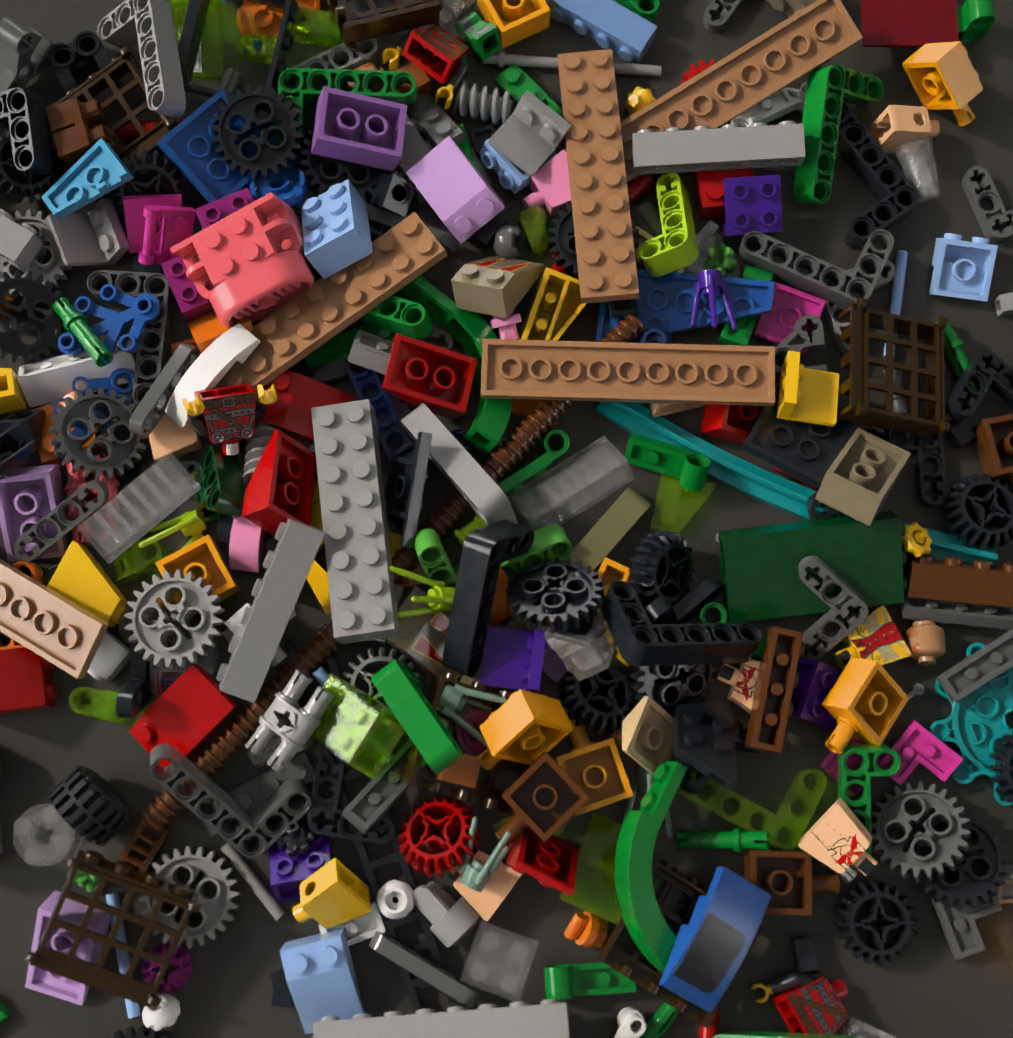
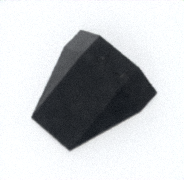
(19, 438)

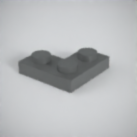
(961, 927)

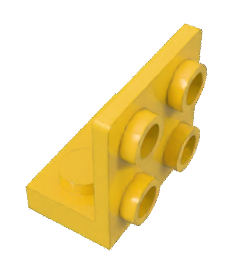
(807, 393)

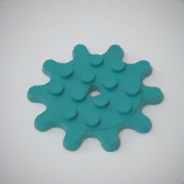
(977, 724)

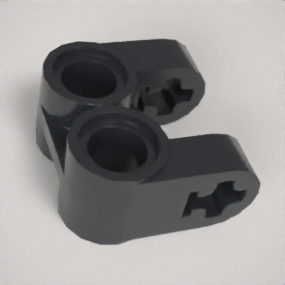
(78, 58)

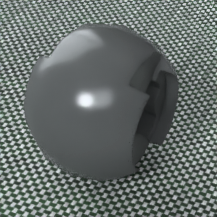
(509, 242)

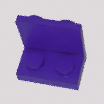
(752, 205)
(513, 659)
(812, 688)
(289, 872)

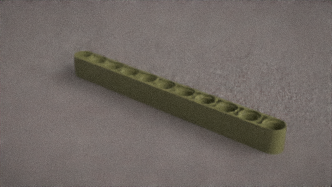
(590, 551)

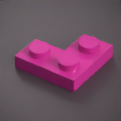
(920, 746)

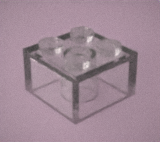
(499, 960)

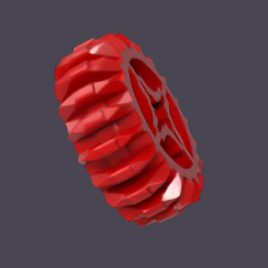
(445, 820)

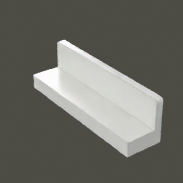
(53, 377)

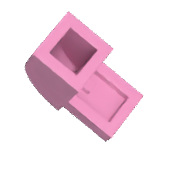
(246, 545)

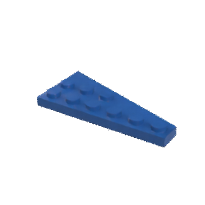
(669, 302)

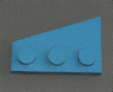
(87, 180)

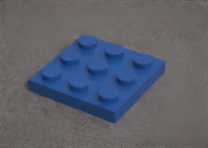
(195, 156)

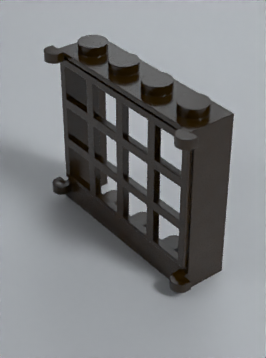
(383, 20)
(107, 77)
(858, 362)
(423, 777)
(96, 975)
(645, 976)

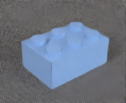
(335, 229)

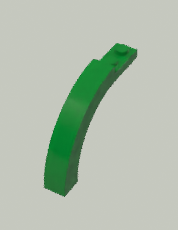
(468, 330)
(634, 867)

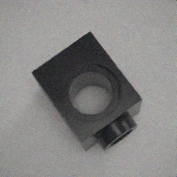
(382, 194)

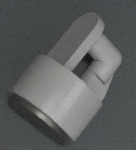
(450, 918)

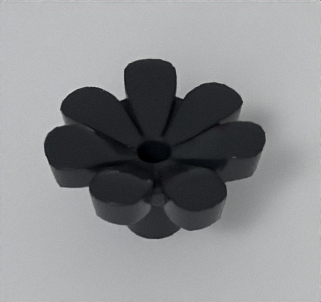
(296, 838)

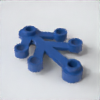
(114, 321)
(107, 384)

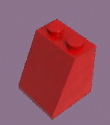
(25, 682)

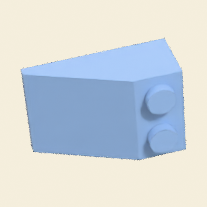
(321, 977)

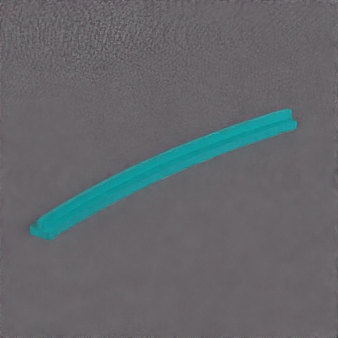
(754, 480)

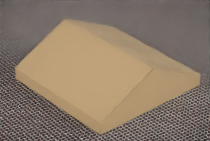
(648, 734)

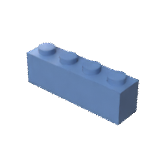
(608, 25)

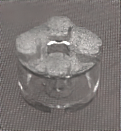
(31, 838)

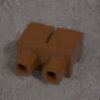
(74, 128)

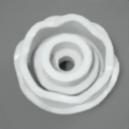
(398, 889)
(162, 1015)

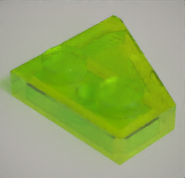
(676, 505)

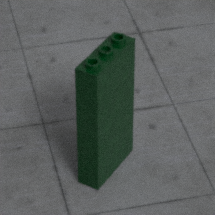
(763, 564)

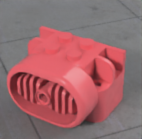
(248, 260)

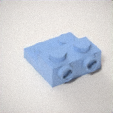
(509, 174)
(963, 267)

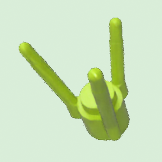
(188, 523)
(438, 598)

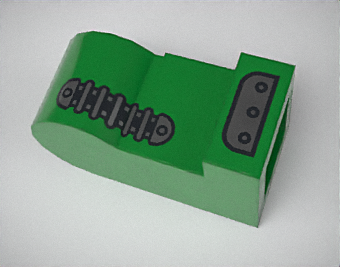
(476, 32)

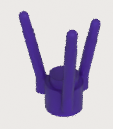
(710, 285)

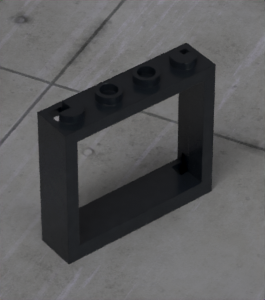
(192, 35)

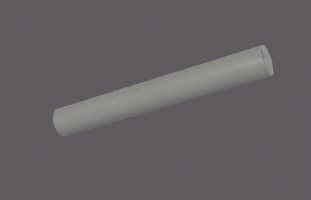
(253, 881)

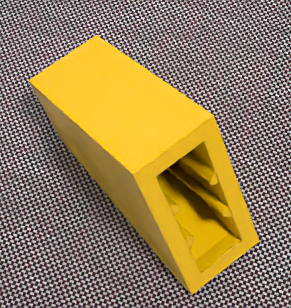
(88, 585)

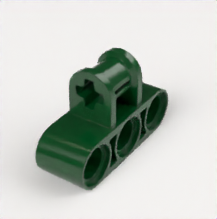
(221, 486)

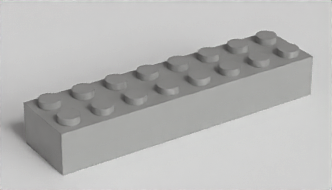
(355, 522)
(487, 1021)

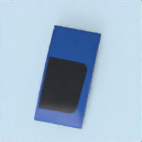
(715, 939)

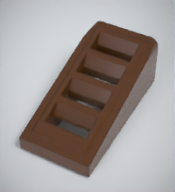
(132, 845)

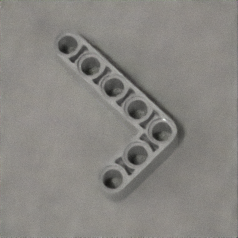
(154, 30)
(460, 467)

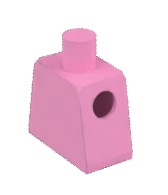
(550, 186)

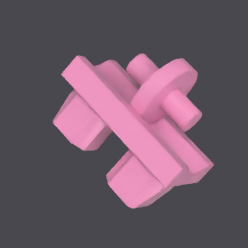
(506, 327)

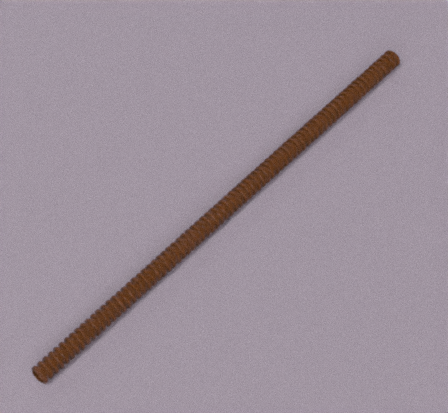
(406, 558)

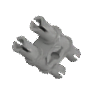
(276, 722)

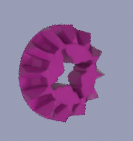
(472, 746)
(176, 978)

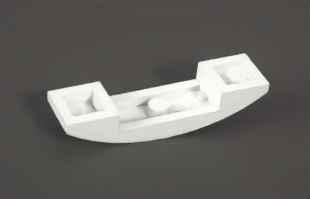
(210, 368)

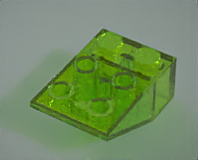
(358, 727)
(595, 870)

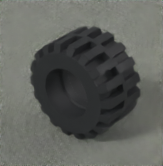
(90, 805)

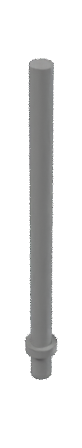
(550, 62)

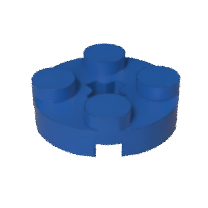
(292, 182)

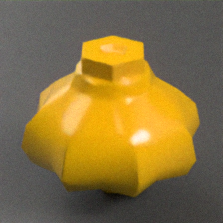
(638, 99)
(916, 540)

